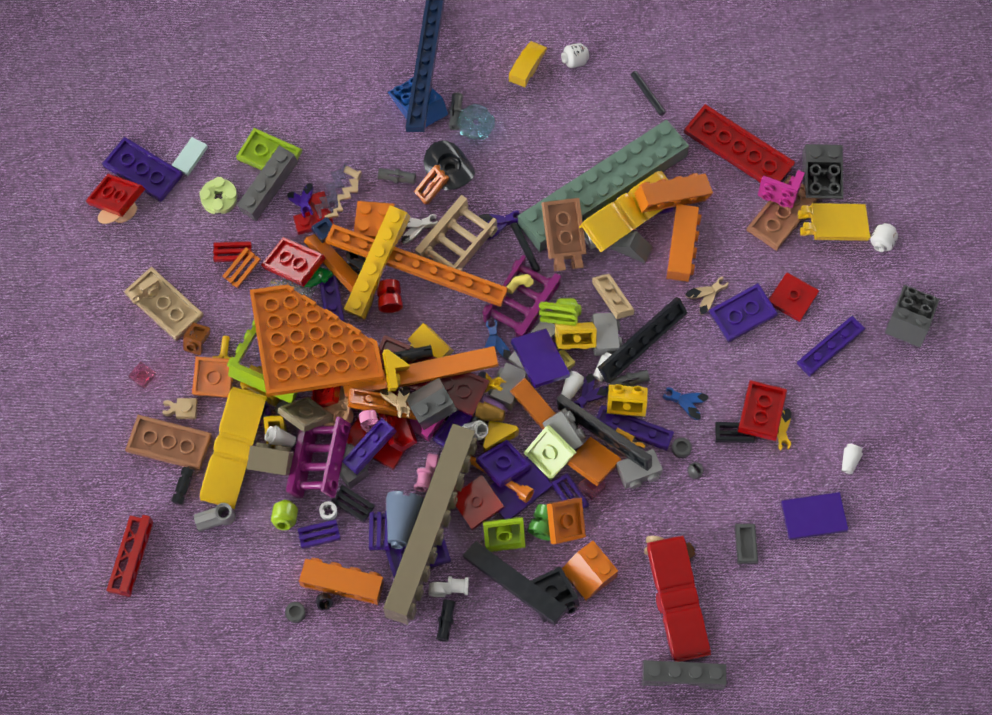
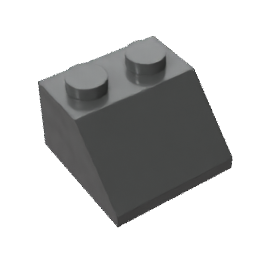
(431, 403)

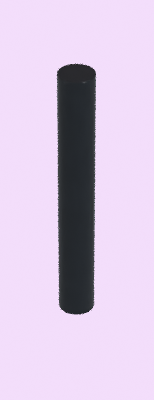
(647, 92)
(525, 247)

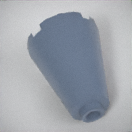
(401, 516)

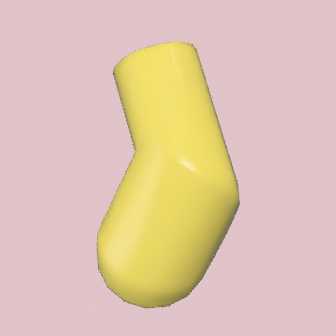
(519, 280)

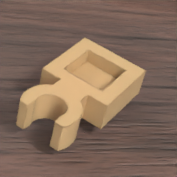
(146, 288)
(184, 408)

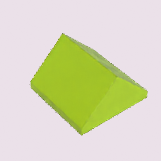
(504, 534)

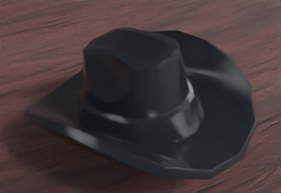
(451, 161)

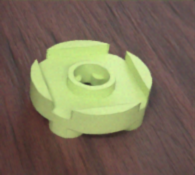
(218, 205)

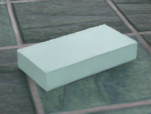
(190, 156)

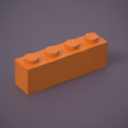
(671, 192)
(682, 243)
(341, 581)

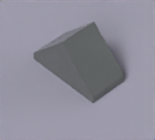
(633, 246)

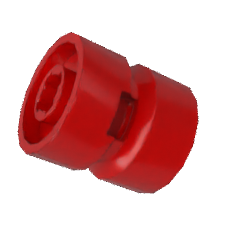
(389, 296)

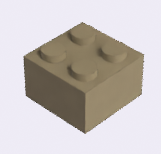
(270, 460)

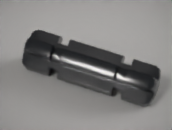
(182, 485)

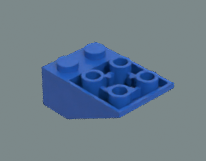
(401, 97)

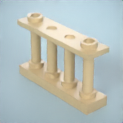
(447, 222)

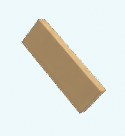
(613, 296)

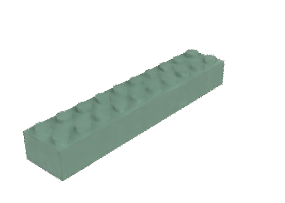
(611, 177)

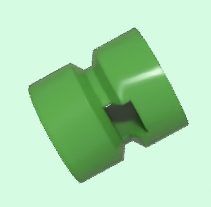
(540, 526)

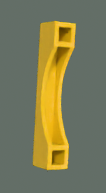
(370, 274)

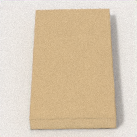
(167, 307)

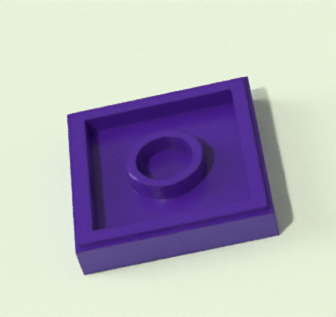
(503, 463)

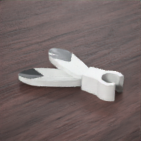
(416, 227)

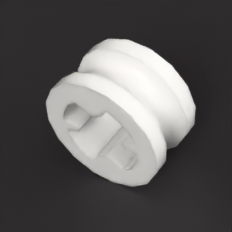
(331, 516)

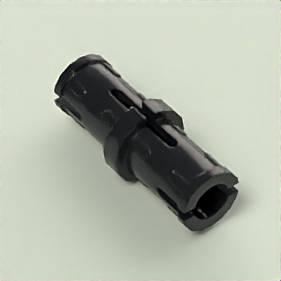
(415, 353)
(445, 620)

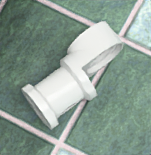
(441, 589)

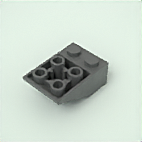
(823, 171)
(912, 316)

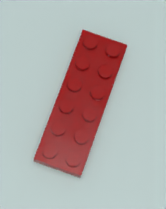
(738, 145)

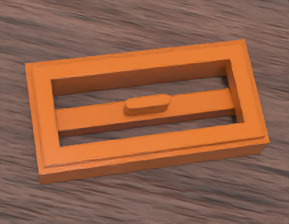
(441, 177)
(251, 255)

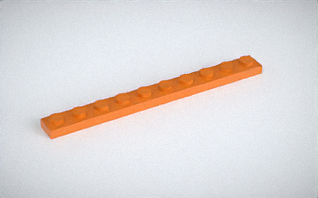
(421, 267)

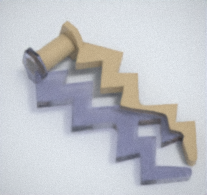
(337, 176)

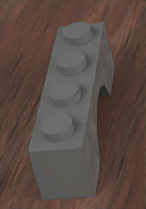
(698, 674)

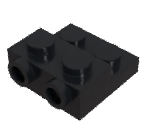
(559, 587)

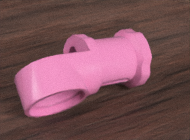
(367, 419)
(426, 473)

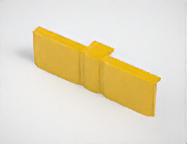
(618, 217)
(232, 447)

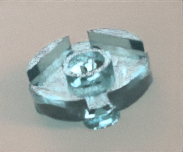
(473, 131)

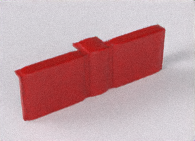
(678, 599)

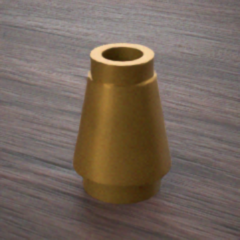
(489, 412)

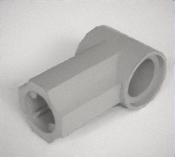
(212, 517)

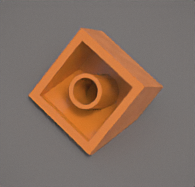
(590, 570)

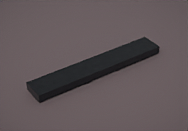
(642, 340)
(606, 433)
(515, 583)

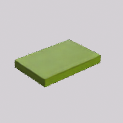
(260, 148)

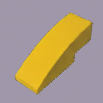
(527, 64)

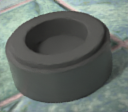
(681, 448)
(295, 612)

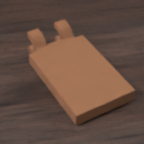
(563, 233)

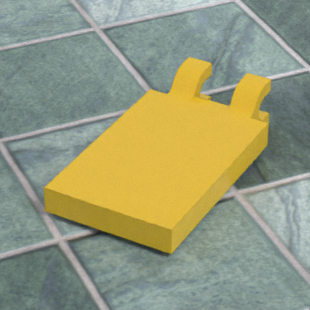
(835, 221)

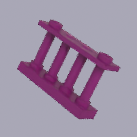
(531, 314)
(303, 454)

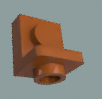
(195, 338)

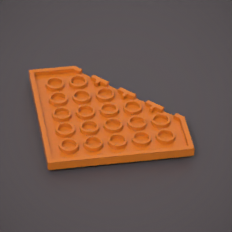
(308, 345)

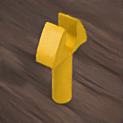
(224, 348)

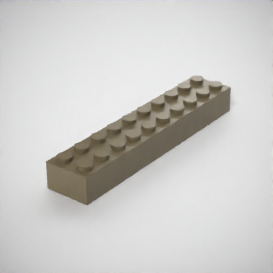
(430, 525)

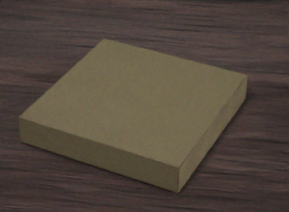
(305, 414)

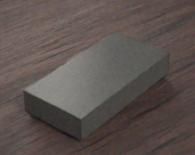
(746, 544)

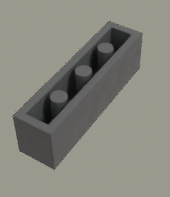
(267, 183)

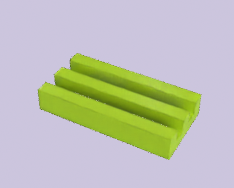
(558, 317)

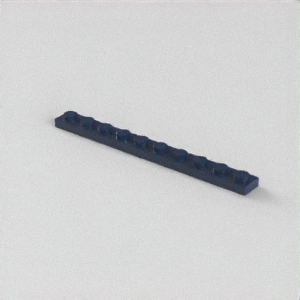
(424, 66)

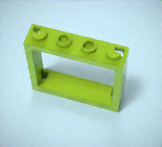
(246, 374)

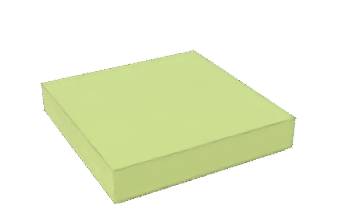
(550, 452)

